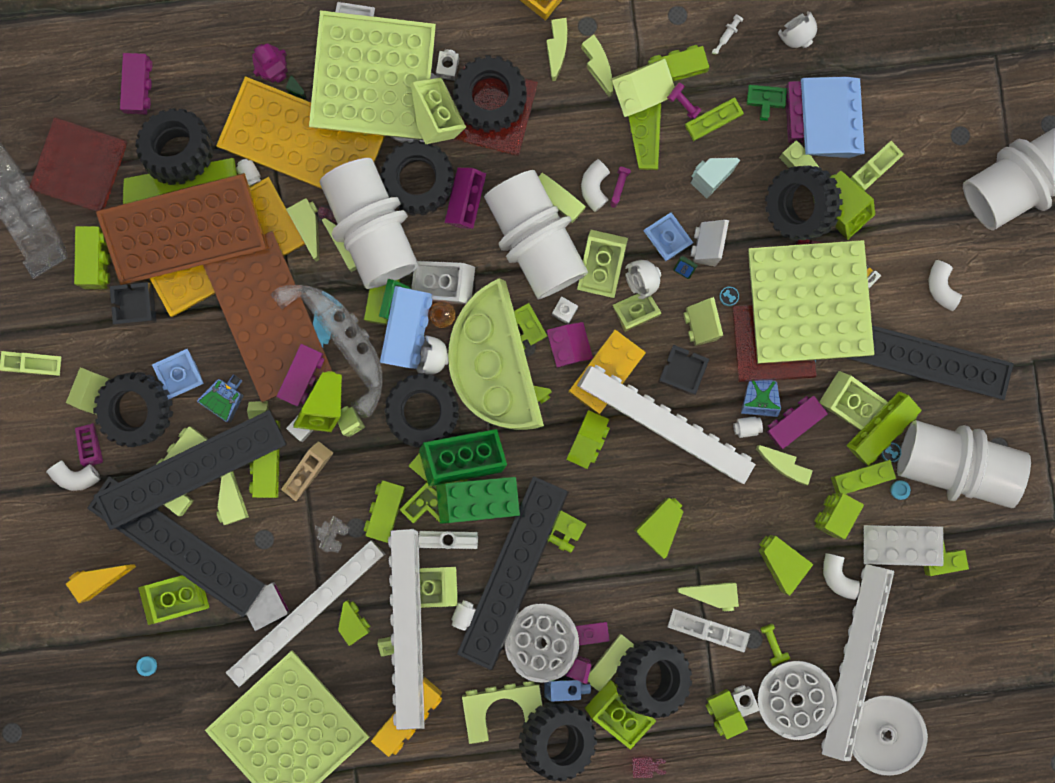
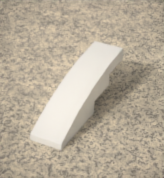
(708, 630)

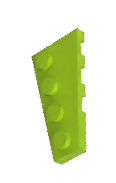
(646, 136)

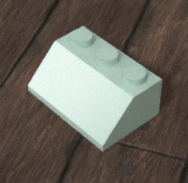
(712, 174)

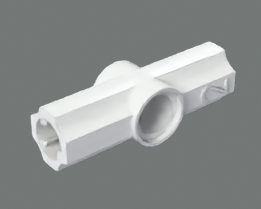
(435, 539)

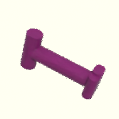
(693, 111)
(623, 173)

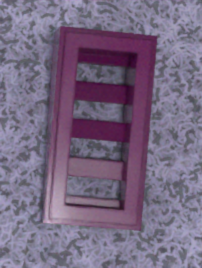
(97, 458)

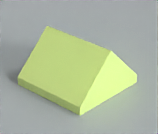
(636, 311)
(85, 390)

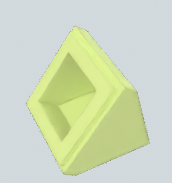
(256, 408)
(385, 646)

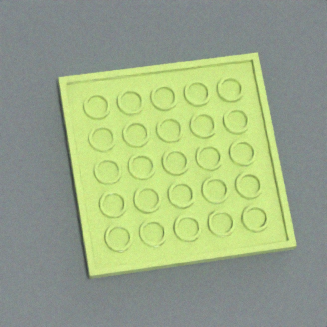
(368, 72)
(810, 302)
(287, 728)

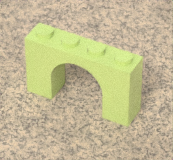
(188, 438)
(477, 703)

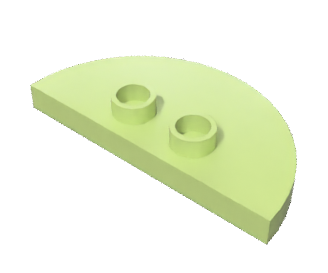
(491, 363)

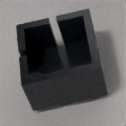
(135, 305)
(683, 372)

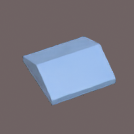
(668, 236)
(178, 373)

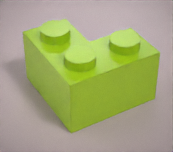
(589, 440)
(422, 501)
(952, 562)
(728, 718)

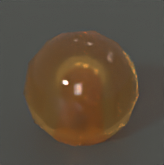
(442, 314)

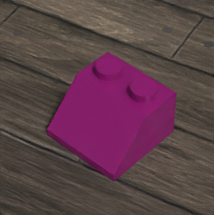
(569, 344)

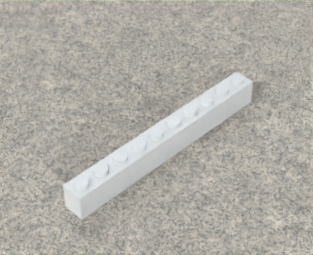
(666, 424)
(305, 613)
(407, 630)
(858, 662)

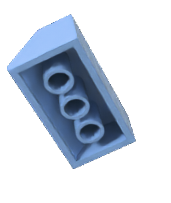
(406, 327)

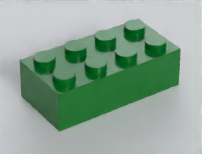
(462, 457)
(477, 500)

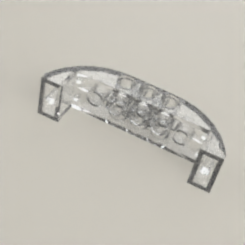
(28, 220)
(323, 308)

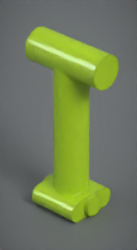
(779, 657)

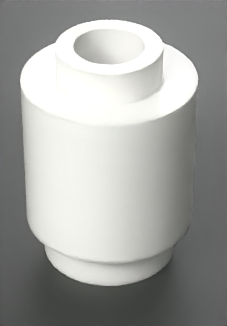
(250, 170)
(748, 427)
(463, 615)

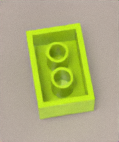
(91, 258)
(838, 515)

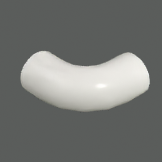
(591, 185)
(939, 286)
(73, 480)
(836, 580)

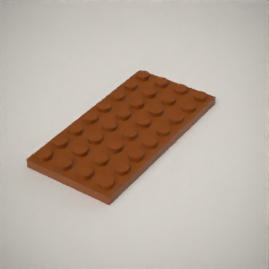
(182, 229)
(263, 331)

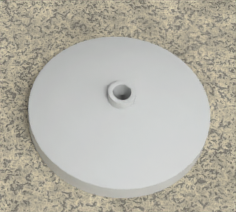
(907, 730)

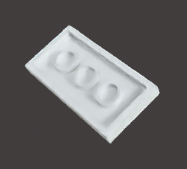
(903, 545)

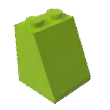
(856, 207)
(323, 405)
(660, 526)
(784, 563)

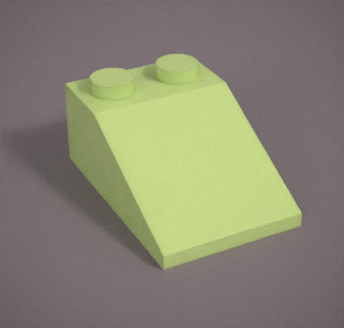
(643, 87)
(435, 111)
(603, 262)
(703, 322)
(852, 400)
(438, 587)

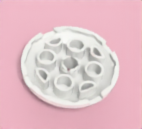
(525, 648)
(802, 719)

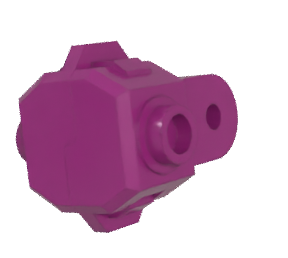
(270, 63)

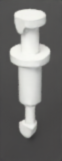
(731, 28)

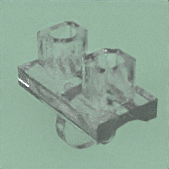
(328, 542)

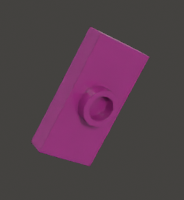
(593, 633)

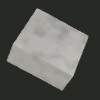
(267, 607)

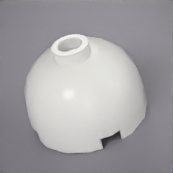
(799, 31)
(643, 278)
(433, 356)

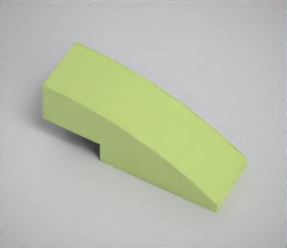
(557, 46)
(598, 64)
(877, 165)
(565, 202)
(30, 363)
(785, 465)
(608, 663)

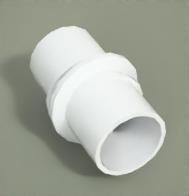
(1015, 183)
(368, 222)
(535, 234)
(964, 463)

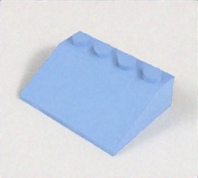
(832, 116)

